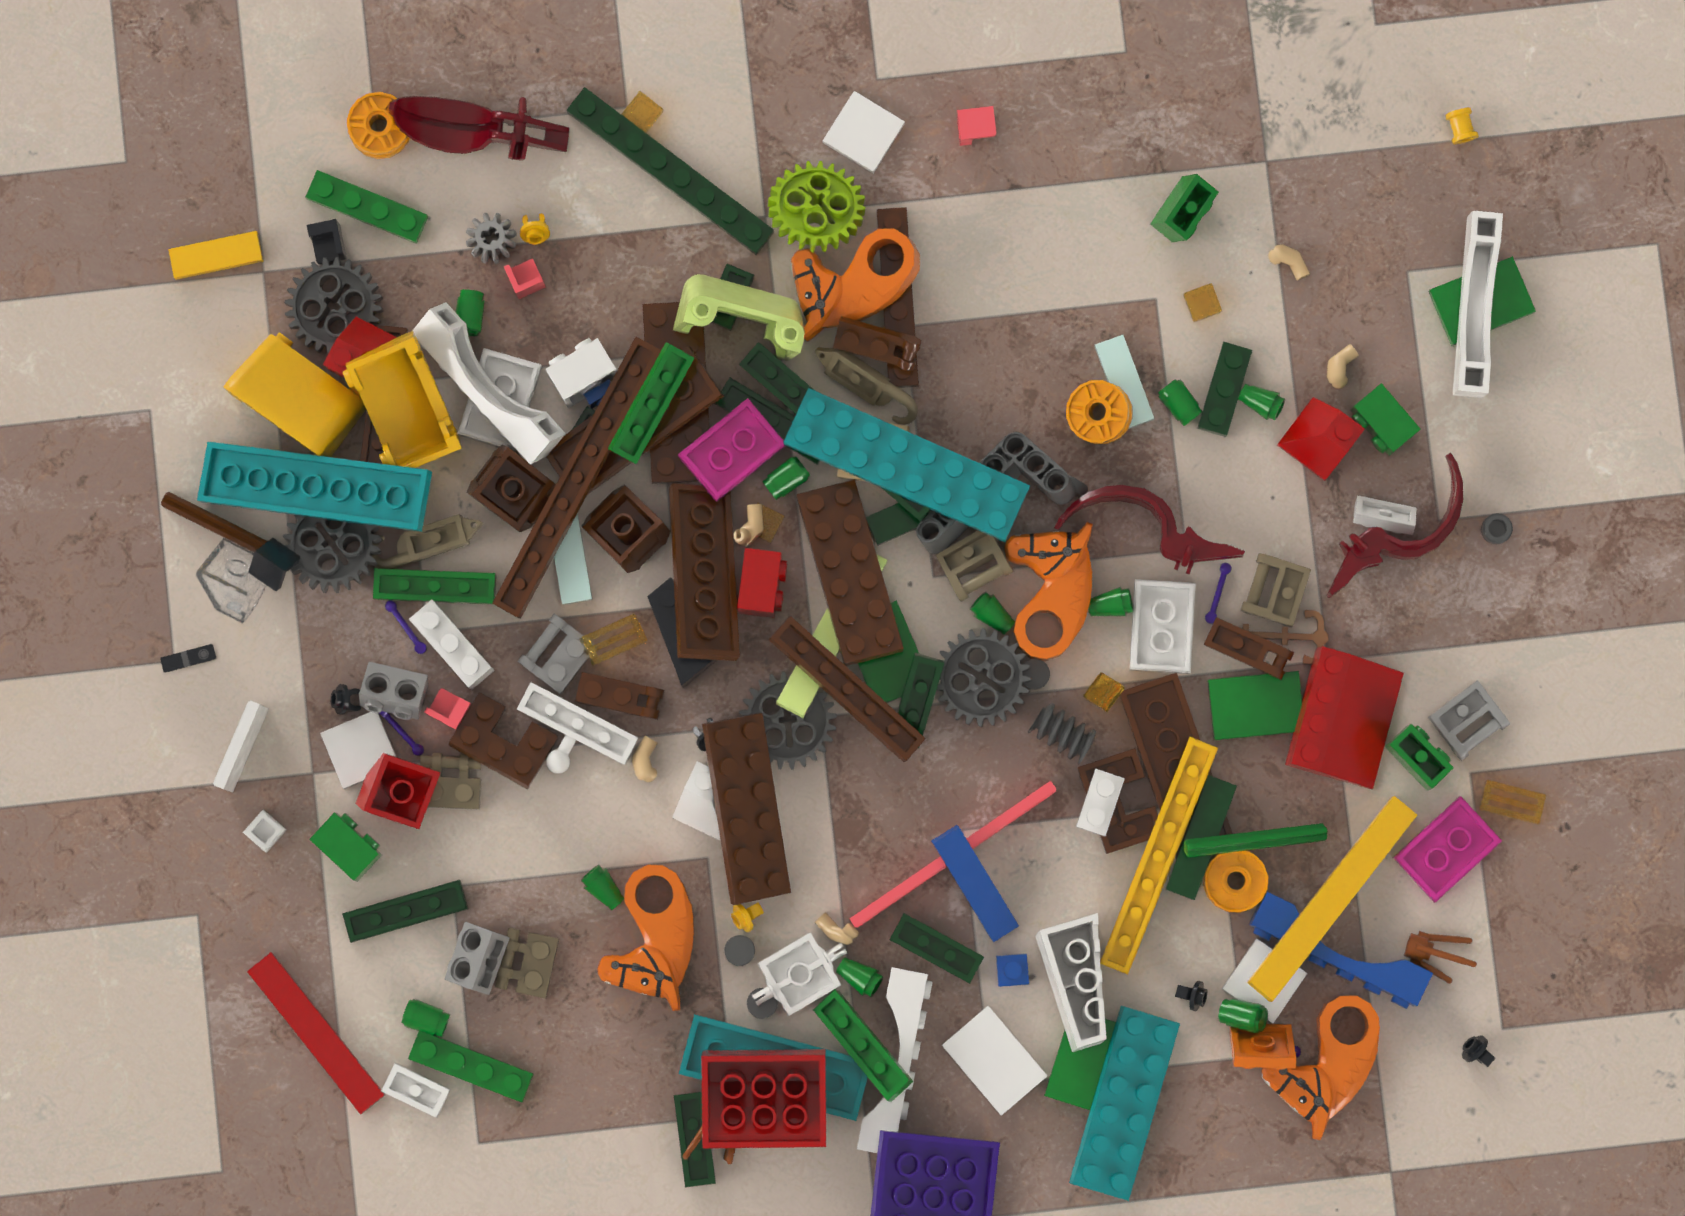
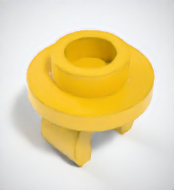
(535, 231)
(743, 917)

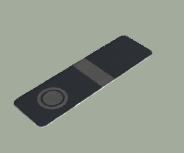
(188, 658)

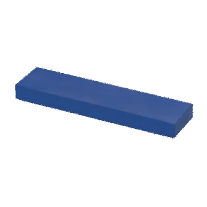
(975, 883)

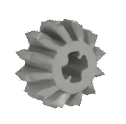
(486, 229)

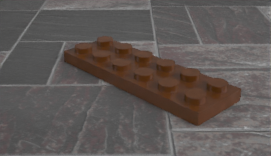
(658, 329)
(692, 397)
(849, 573)
(703, 574)
(1161, 731)
(746, 808)

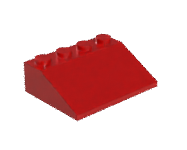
(1344, 717)
(763, 1098)

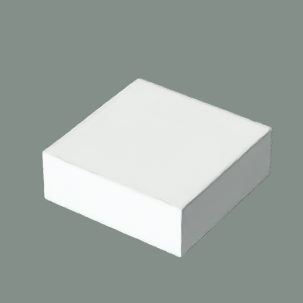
(264, 831)

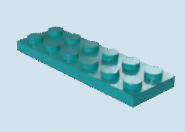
(843, 1076)
(1124, 1103)

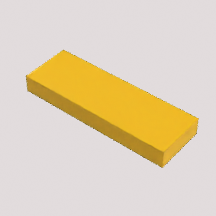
(215, 255)

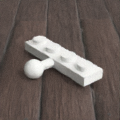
(576, 725)

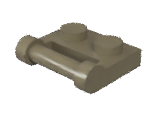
(969, 555)
(1286, 591)

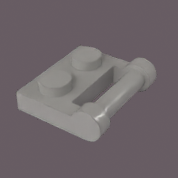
(564, 662)
(1462, 712)

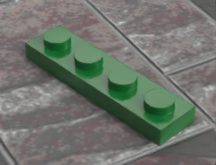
(366, 206)
(651, 403)
(434, 585)
(863, 1045)
(471, 1066)

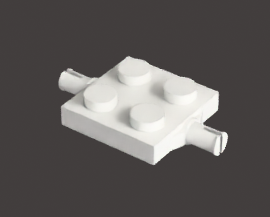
(799, 974)

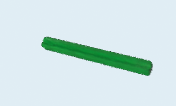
(1255, 840)

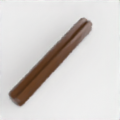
(212, 522)

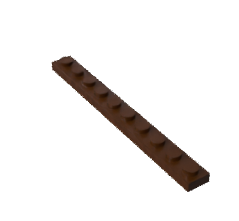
(575, 480)

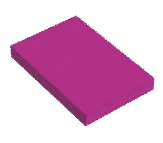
(732, 450)
(1447, 849)

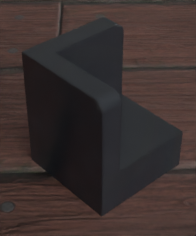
(327, 240)
(272, 563)

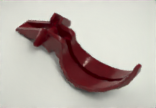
(468, 127)
(1373, 541)
(1181, 548)

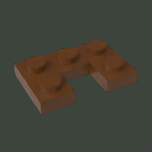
(514, 762)
(1123, 829)

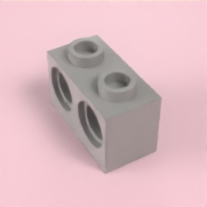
(397, 683)
(479, 960)

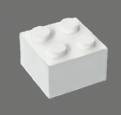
(580, 371)

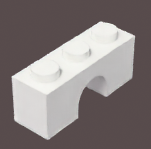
(451, 644)

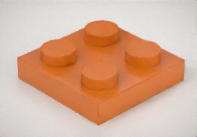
(1266, 1049)

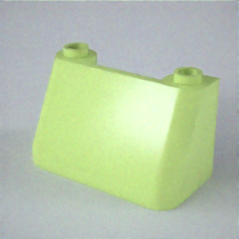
(706, 295)

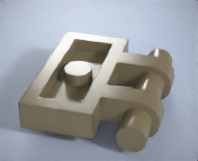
(451, 791)
(536, 964)

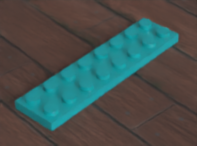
(906, 464)
(315, 486)

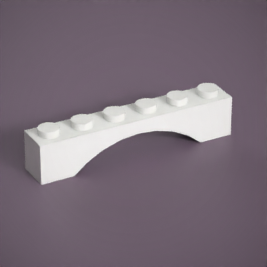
(1477, 287)
(448, 342)
(905, 997)

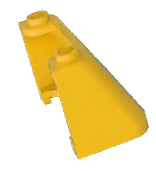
(296, 396)
(403, 403)

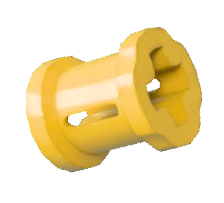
(1461, 125)

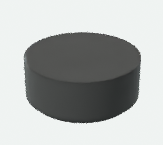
(1081, 488)
(1496, 528)
(1038, 672)
(739, 950)
(763, 1010)

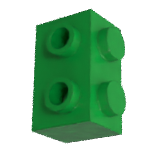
(1184, 208)
(1384, 420)
(1419, 756)
(346, 846)

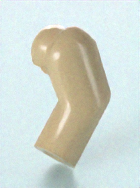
(1290, 257)
(1337, 366)
(753, 528)
(641, 760)
(834, 932)

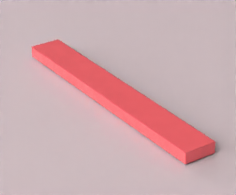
(938, 864)

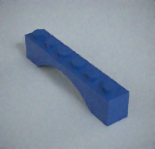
(1398, 978)

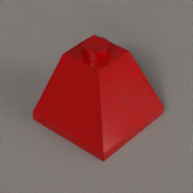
(353, 342)
(1320, 437)
(398, 790)

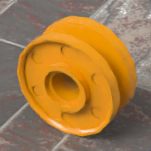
(360, 120)
(1081, 406)
(1254, 878)

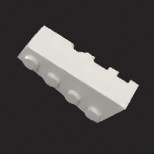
(1075, 975)

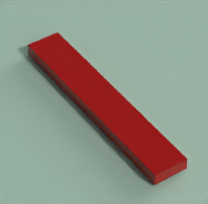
(316, 1033)

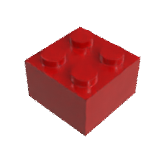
(760, 583)

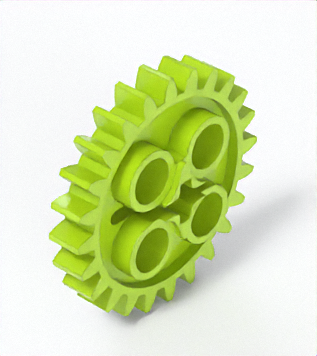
(816, 206)

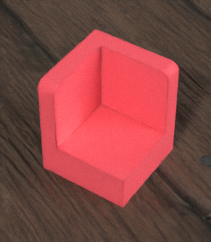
(975, 124)
(525, 278)
(448, 708)

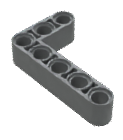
(1012, 465)

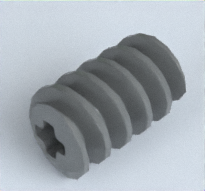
(1063, 732)

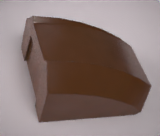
(511, 488)
(626, 529)

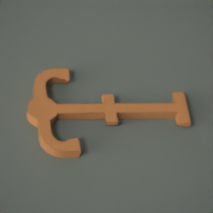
(1319, 637)

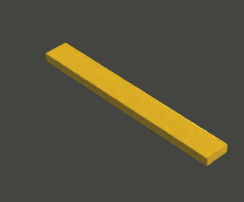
(1158, 855)
(1331, 899)

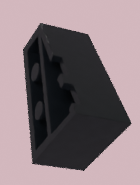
(663, 606)

